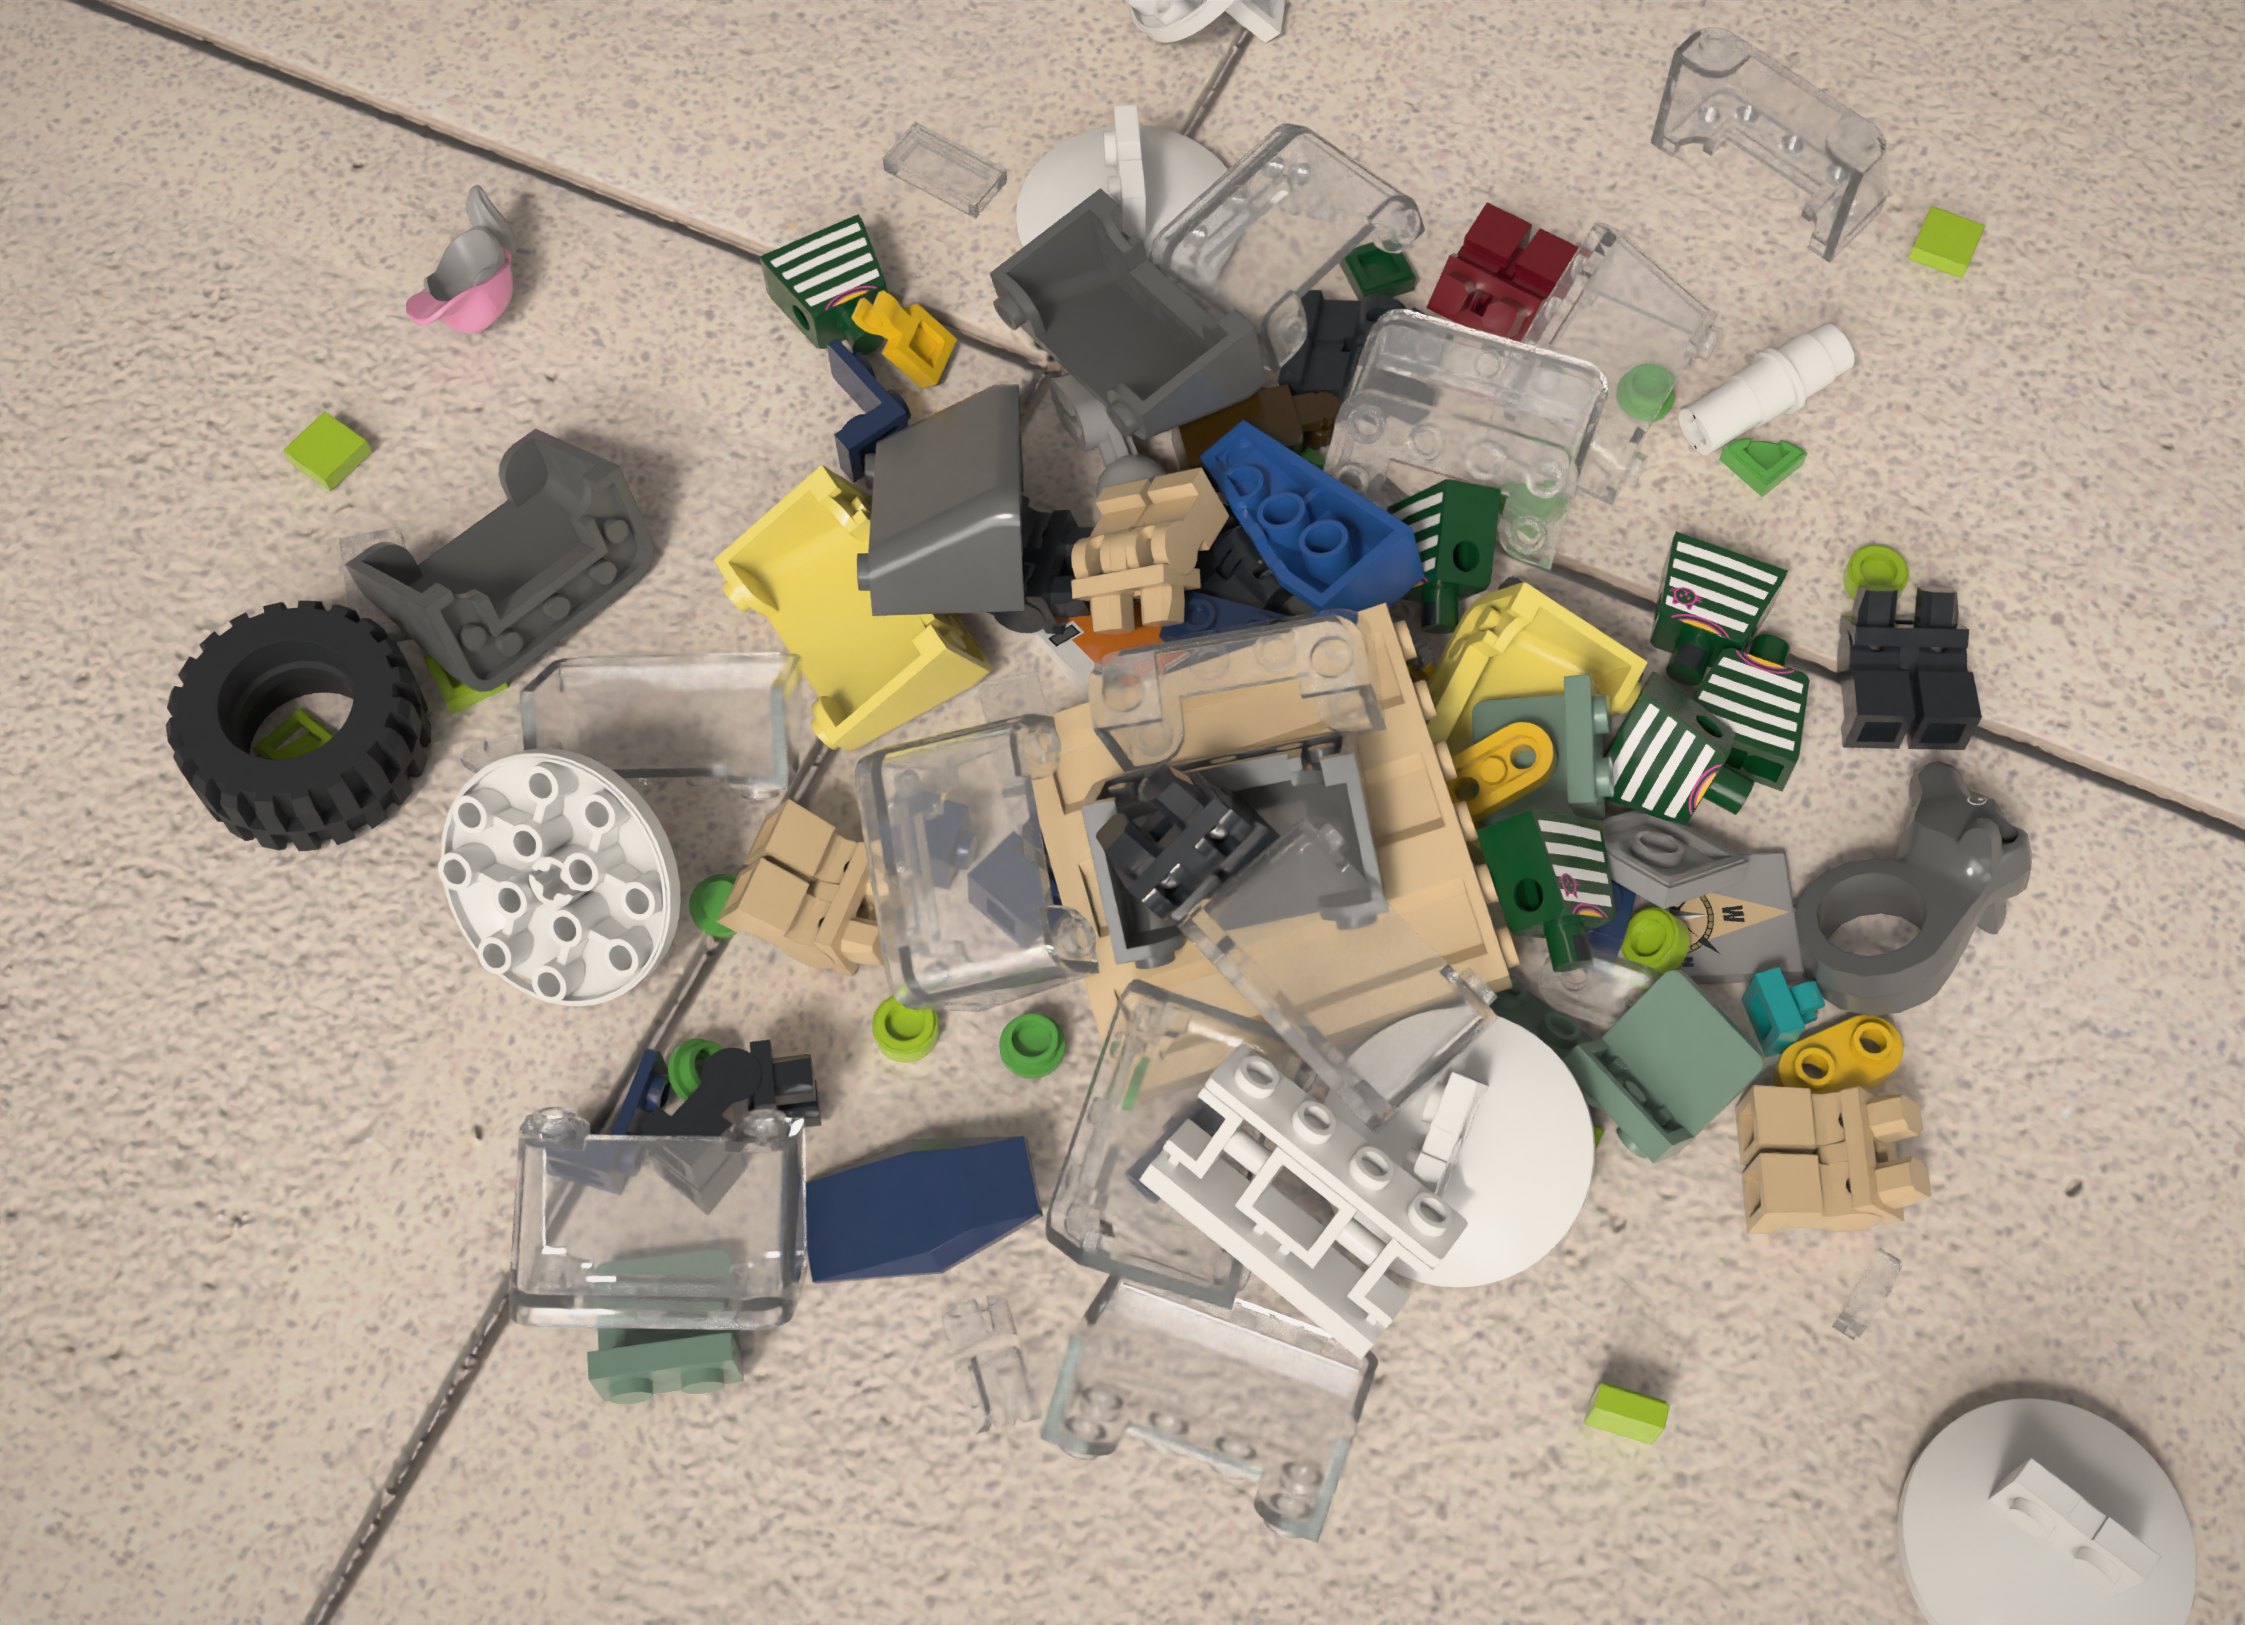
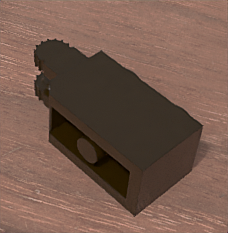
(1286, 418)

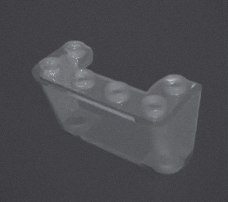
(1141, 687)

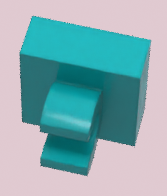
(1780, 1011)

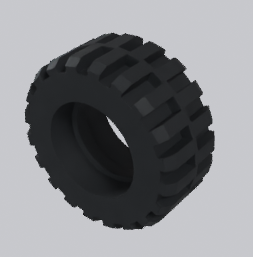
(265, 665)

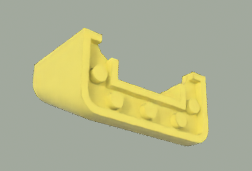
(1521, 648)
(865, 668)

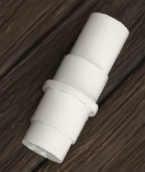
(1767, 388)

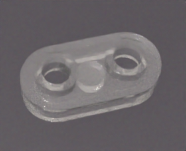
(1603, 994)

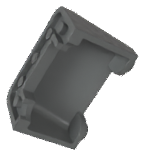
(1126, 324)
(948, 511)
(521, 572)
(1279, 780)

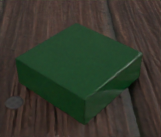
(1377, 272)

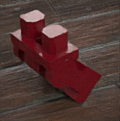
(1499, 276)

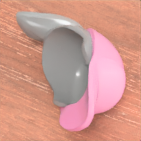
(473, 274)

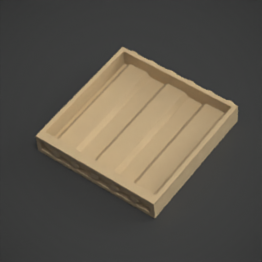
(1413, 819)

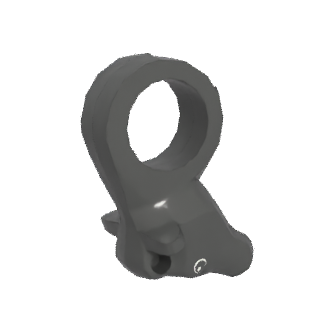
(1947, 877)

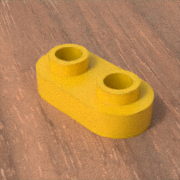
(1493, 768)
(1842, 1057)

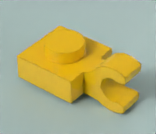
(914, 337)

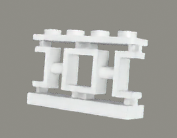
(1273, 1232)

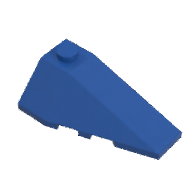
(1312, 528)

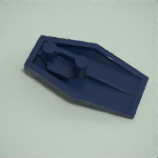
(919, 1207)

